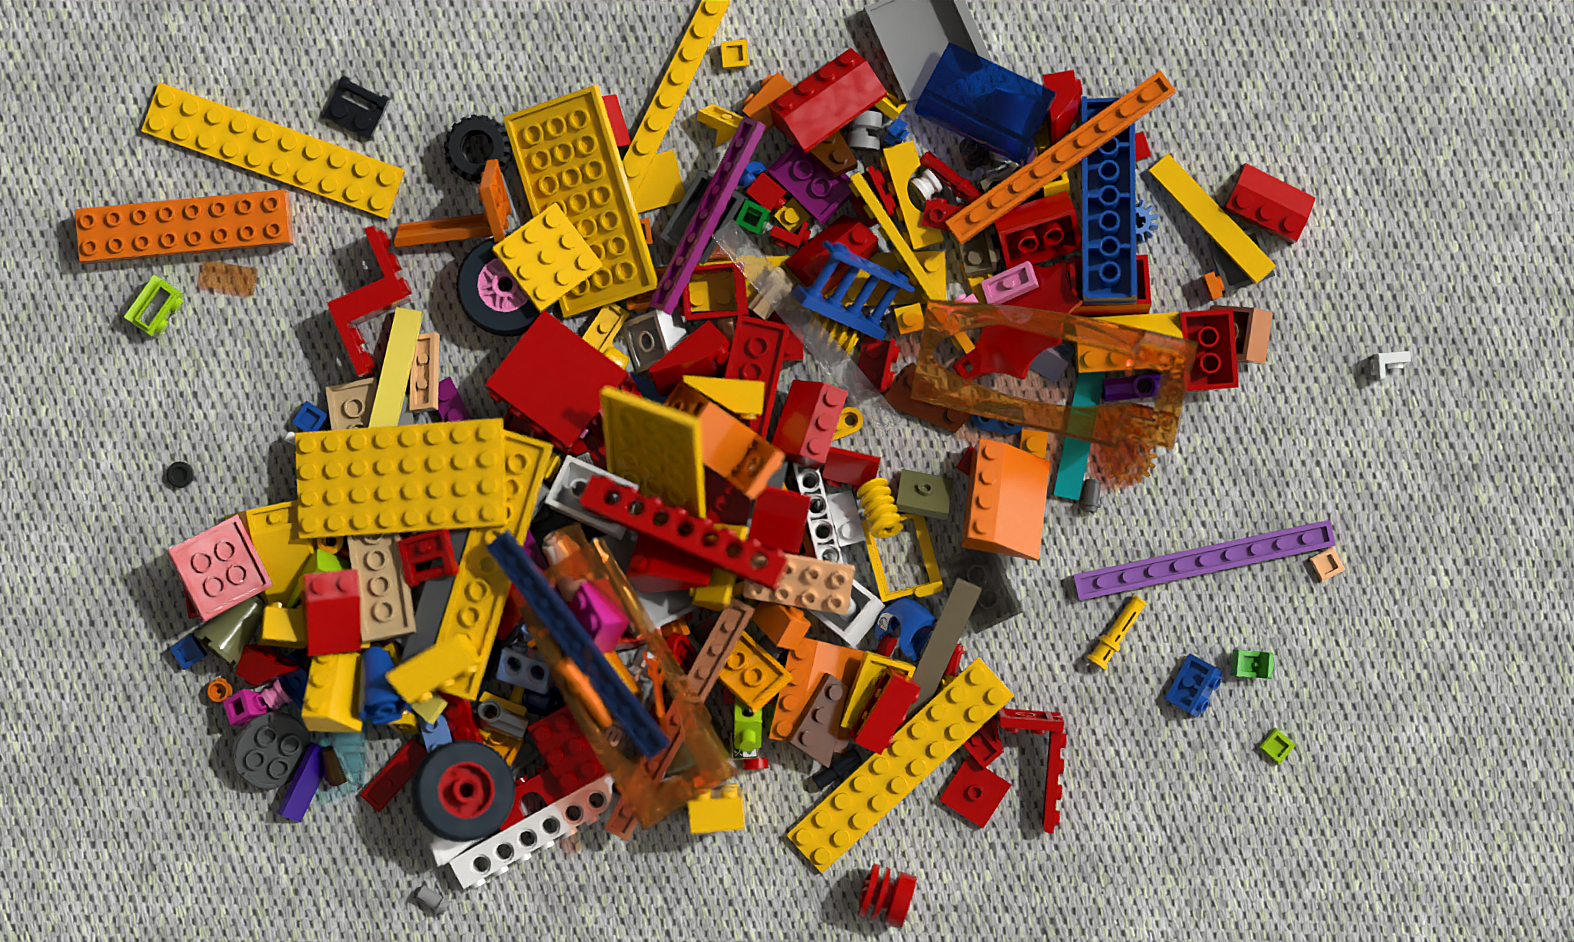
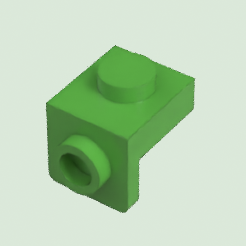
(1252, 664)

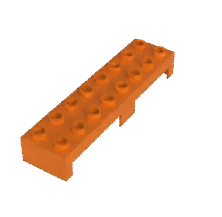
(184, 226)

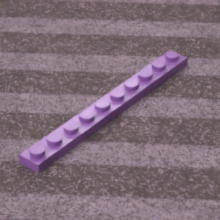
(1204, 560)

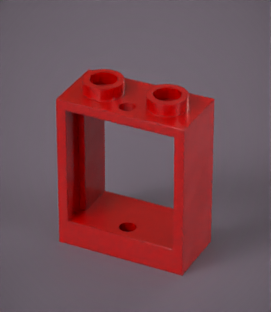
(740, 289)

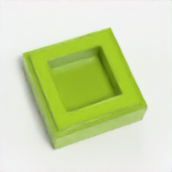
(1277, 746)

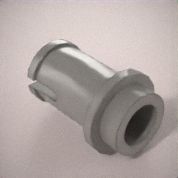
(433, 900)

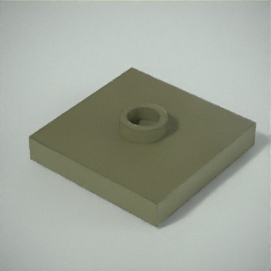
(924, 494)

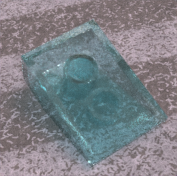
(351, 752)

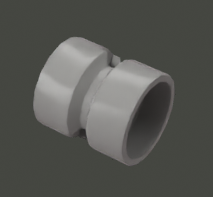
(864, 132)

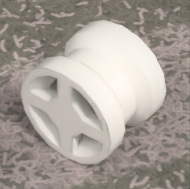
(926, 185)

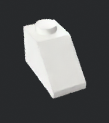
(845, 518)

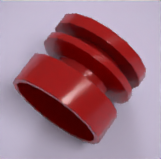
(887, 896)

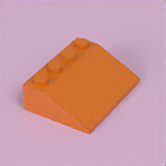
(1005, 500)
(807, 668)

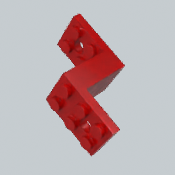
(370, 301)

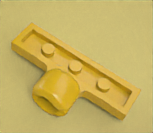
(603, 330)

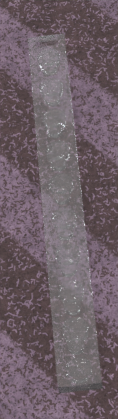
(807, 327)

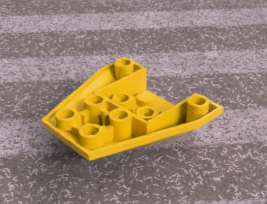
(277, 543)

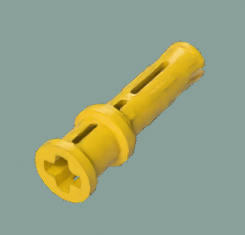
(1110, 642)

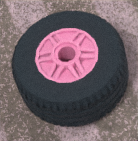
(482, 297)

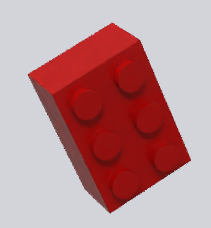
(1038, 231)
(567, 750)

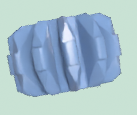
(1147, 218)

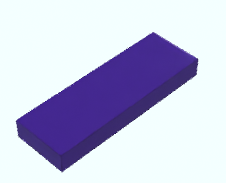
(303, 784)

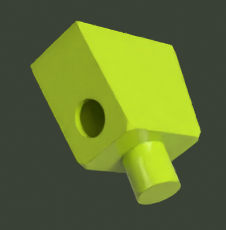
(747, 729)

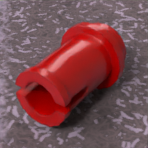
(954, 662)

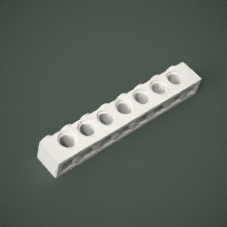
(464, 863)

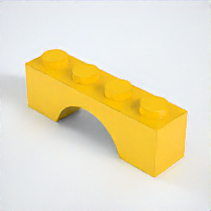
(901, 163)

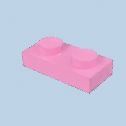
(1010, 283)

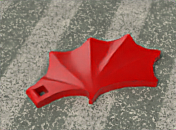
(1012, 349)

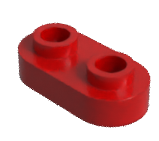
(682, 650)

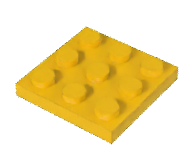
(547, 257)

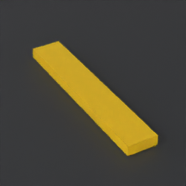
(1212, 219)

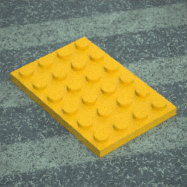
(655, 451)

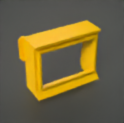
(935, 584)

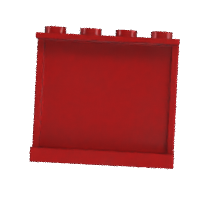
(554, 381)

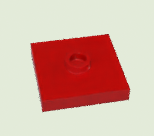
(975, 792)

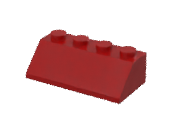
(827, 100)

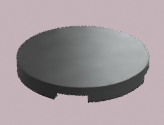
(270, 749)

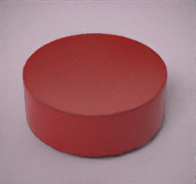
(755, 763)

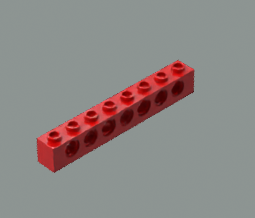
(766, 577)

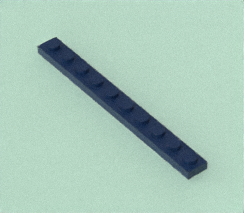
(578, 644)

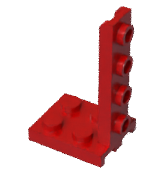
(1039, 723)

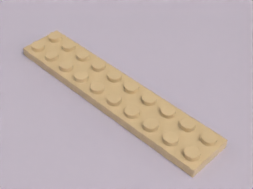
(383, 589)

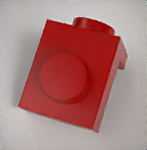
(784, 238)

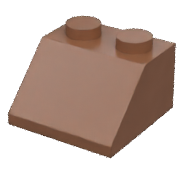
(1251, 332)

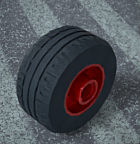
(488, 787)

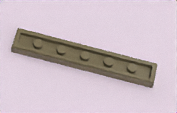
(943, 642)

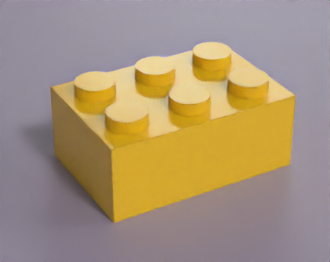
(718, 810)

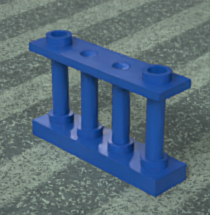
(852, 314)

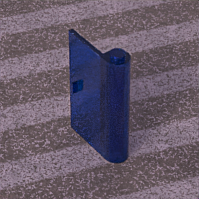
(985, 104)

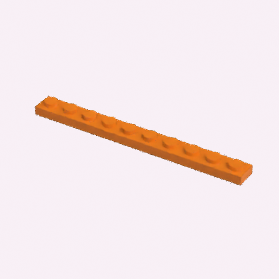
(1060, 157)

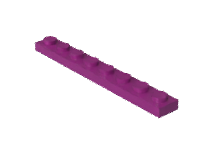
(707, 215)

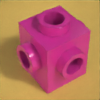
(244, 706)

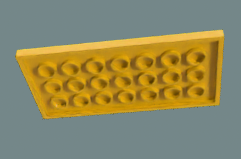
(573, 160)
(401, 478)

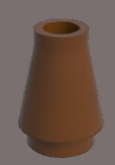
(332, 768)

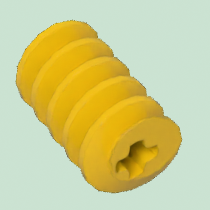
(845, 338)
(879, 508)

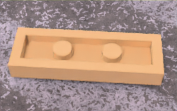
(425, 374)

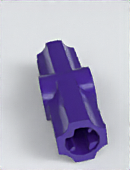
(1126, 387)

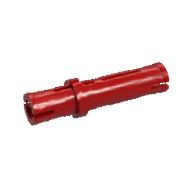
(962, 187)

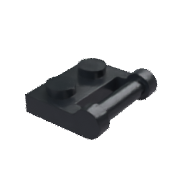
(352, 115)

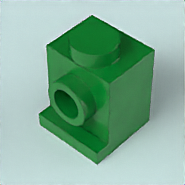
(753, 217)

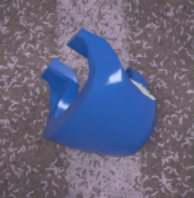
(915, 621)

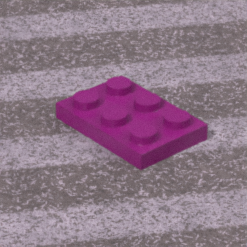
(811, 183)

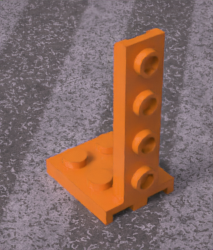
(459, 228)

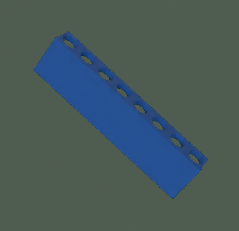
(1109, 215)

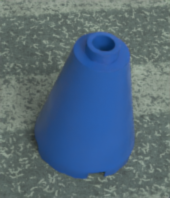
(377, 695)

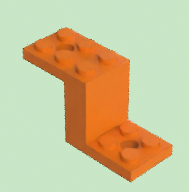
(726, 442)

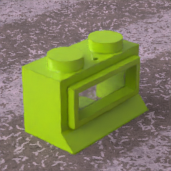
(155, 306)

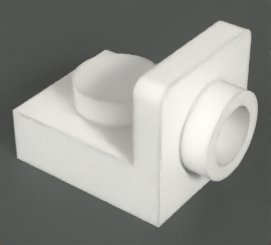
(1392, 359)

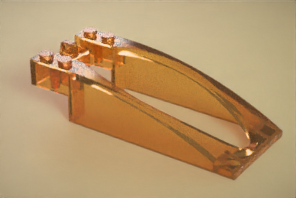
(1091, 423)
(712, 761)

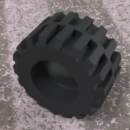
(462, 132)

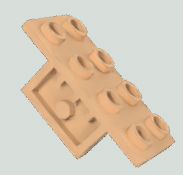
(808, 584)

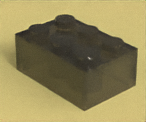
(997, 598)

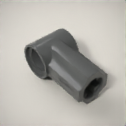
(505, 721)

